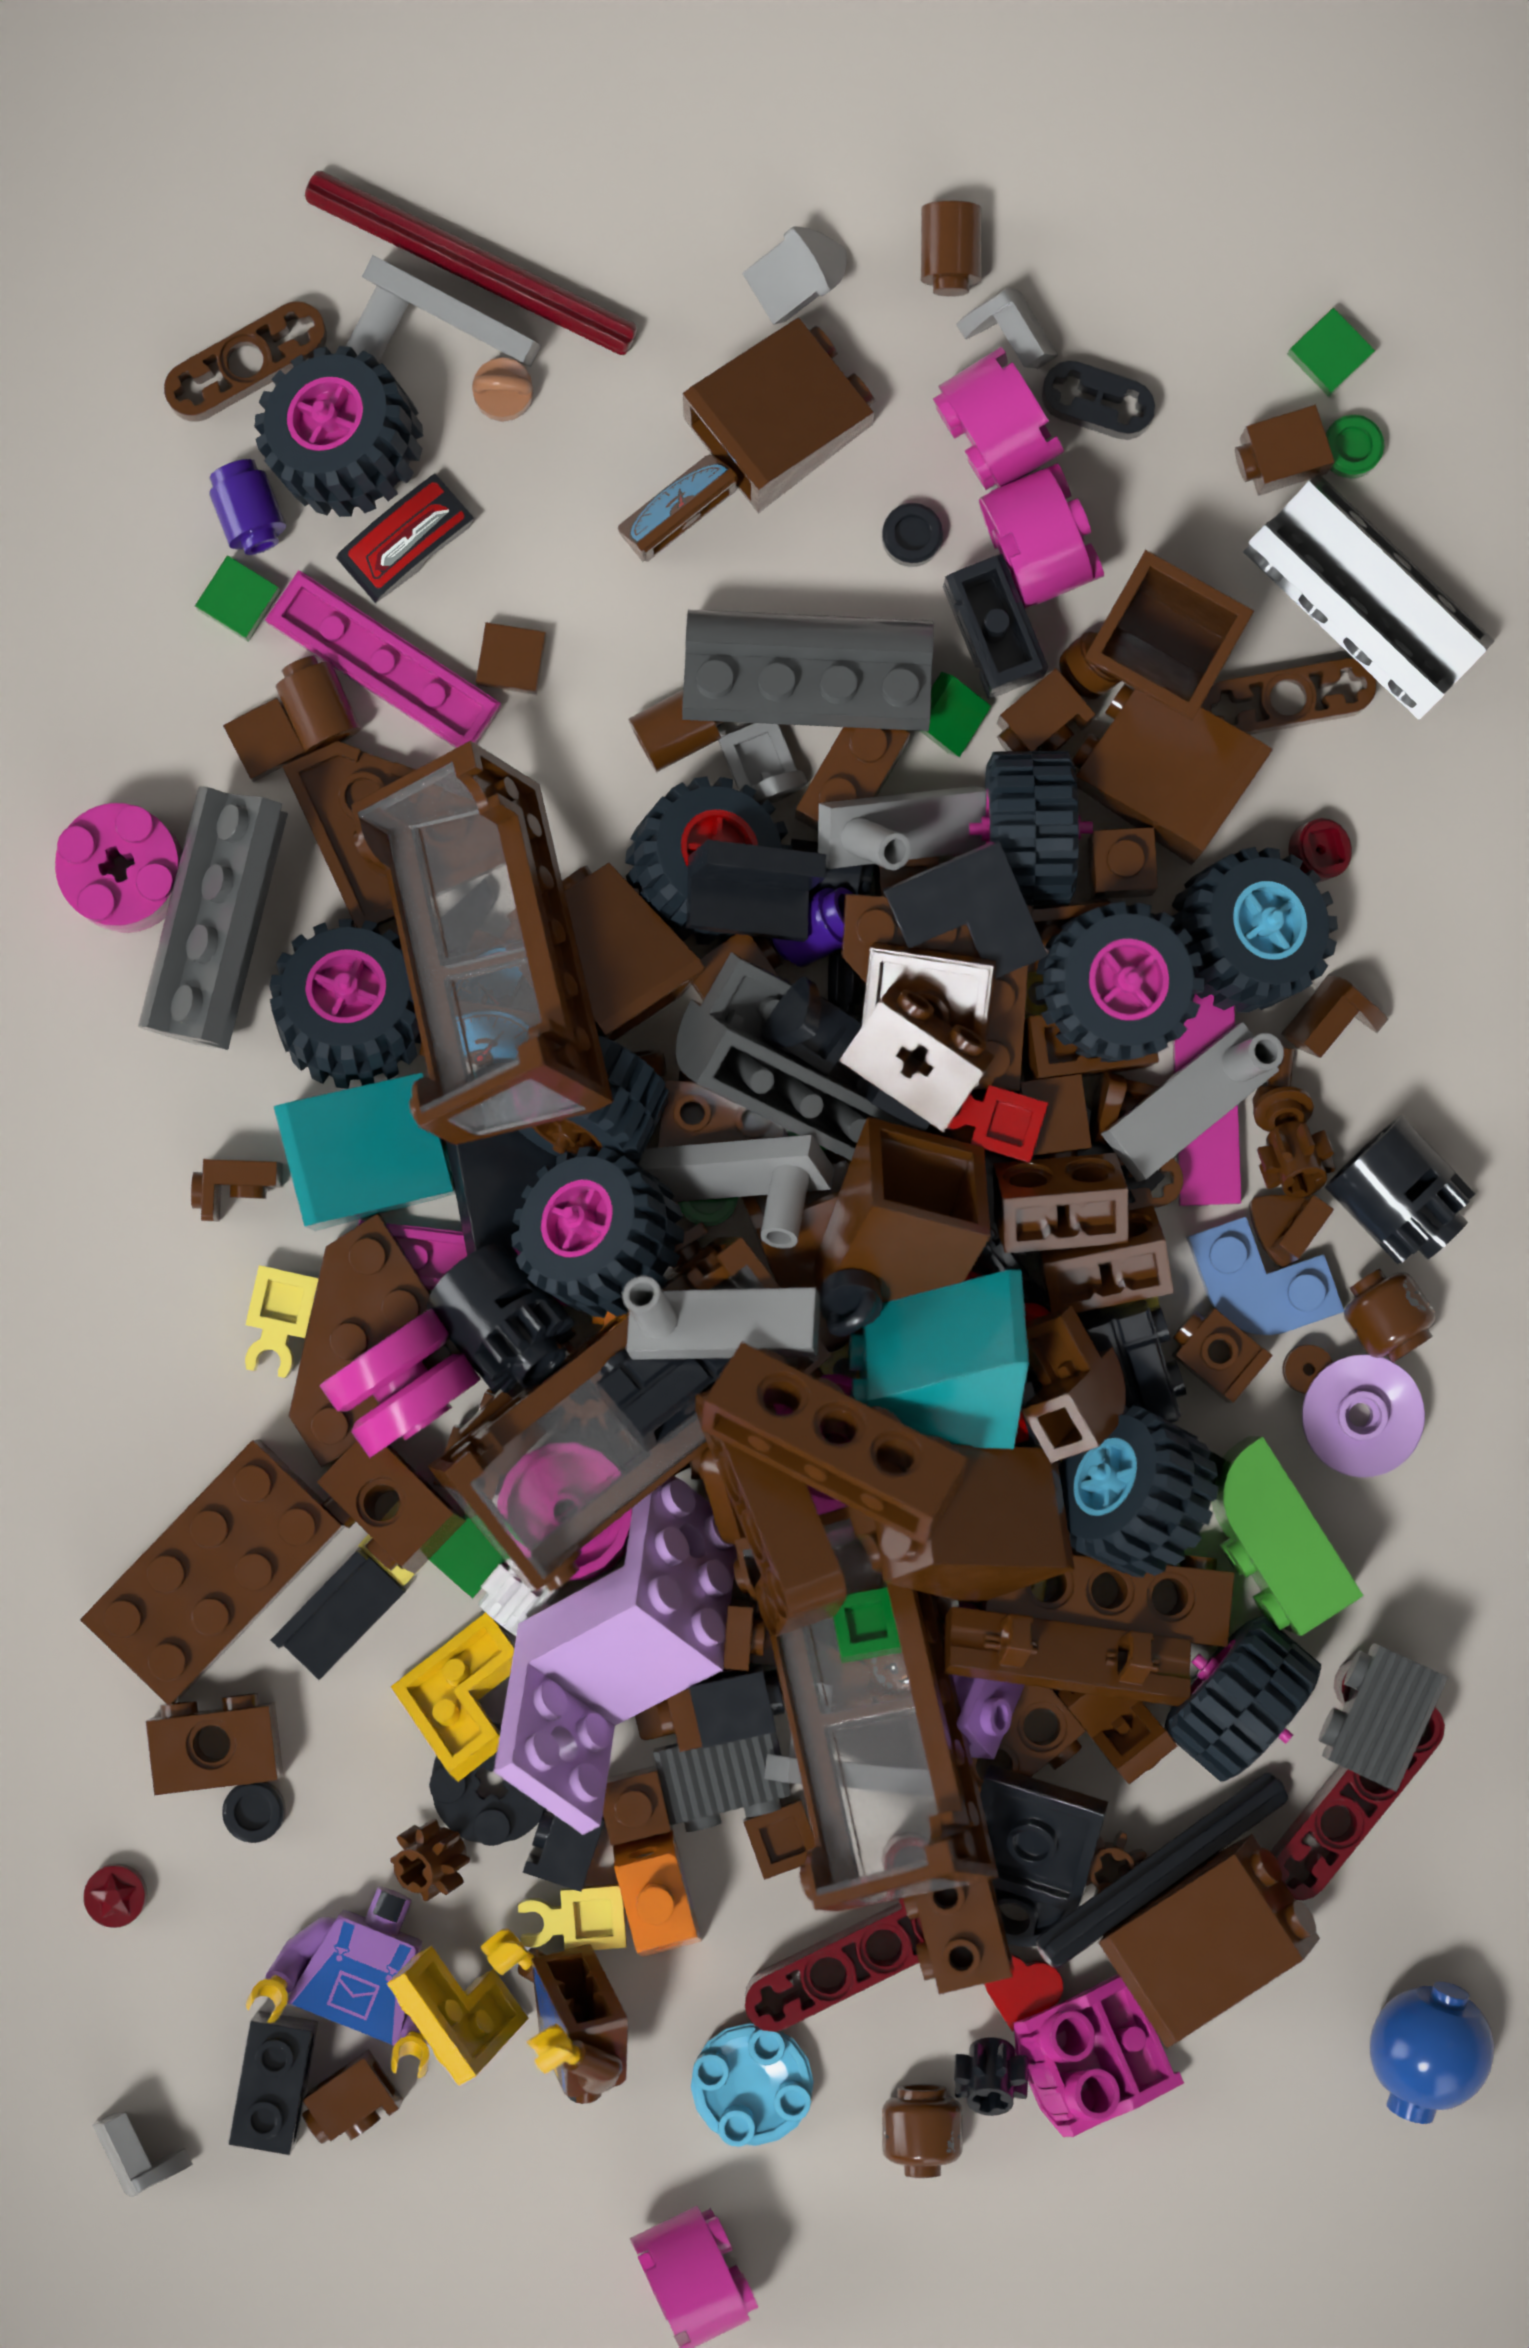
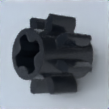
(991, 2076)

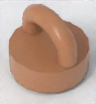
(502, 389)

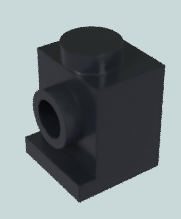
(564, 1854)

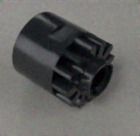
(1402, 1193)
(501, 1319)

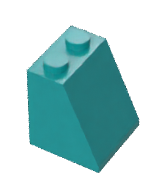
(361, 1153)
(948, 1360)

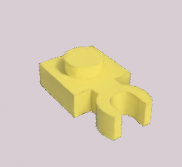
(281, 1308)
(583, 1918)

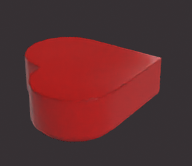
(1027, 1992)

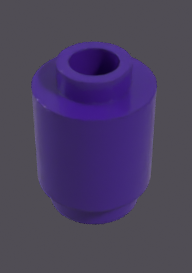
(246, 507)
(824, 929)

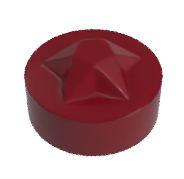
(1322, 848)
(115, 1895)

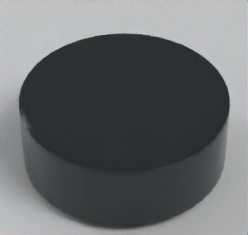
(912, 534)
(254, 1811)

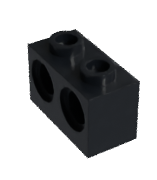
(736, 1705)
(273, 2083)

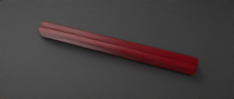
(470, 262)

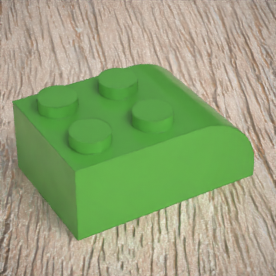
(1278, 1541)

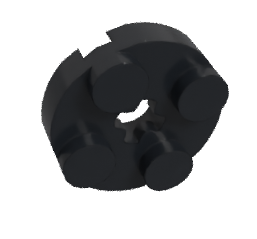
(479, 1818)

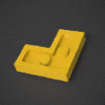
(445, 1695)
(458, 2024)

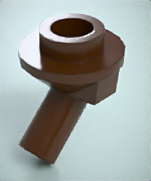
(1280, 1101)

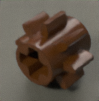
(1296, 1159)
(1118, 1852)
(430, 1860)

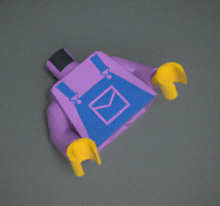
(343, 1974)

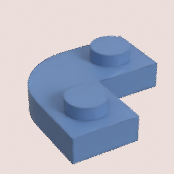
(1249, 1296)

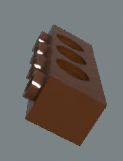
(849, 1471)
(1198, 1615)

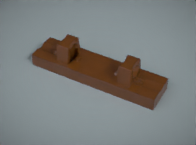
(1066, 1656)

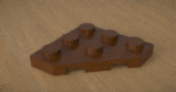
(326, 788)
(871, 920)
(360, 1300)

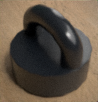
(850, 1301)

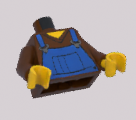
(577, 2015)

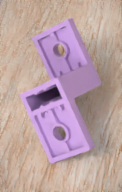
(615, 1653)

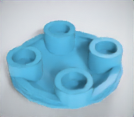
(752, 2085)

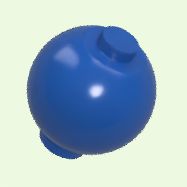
(1431, 2050)

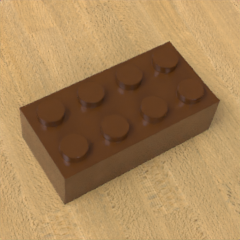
(213, 1572)

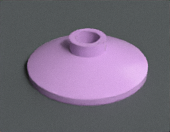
(1393, 1423)

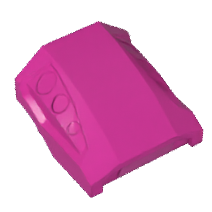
(1093, 2058)

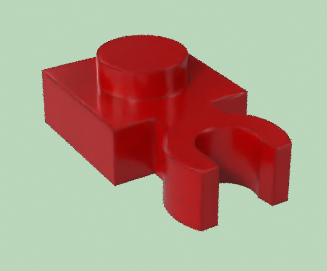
(1003, 1122)

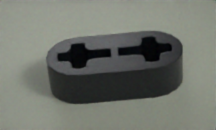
(1102, 386)

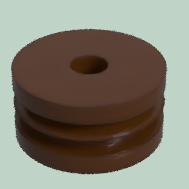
(1296, 1359)

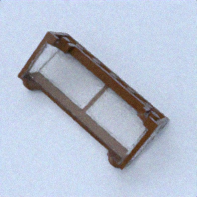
(485, 947)
(560, 1462)
(878, 1745)

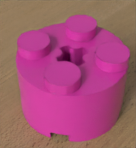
(998, 419)
(1041, 535)
(88, 852)
(691, 2277)

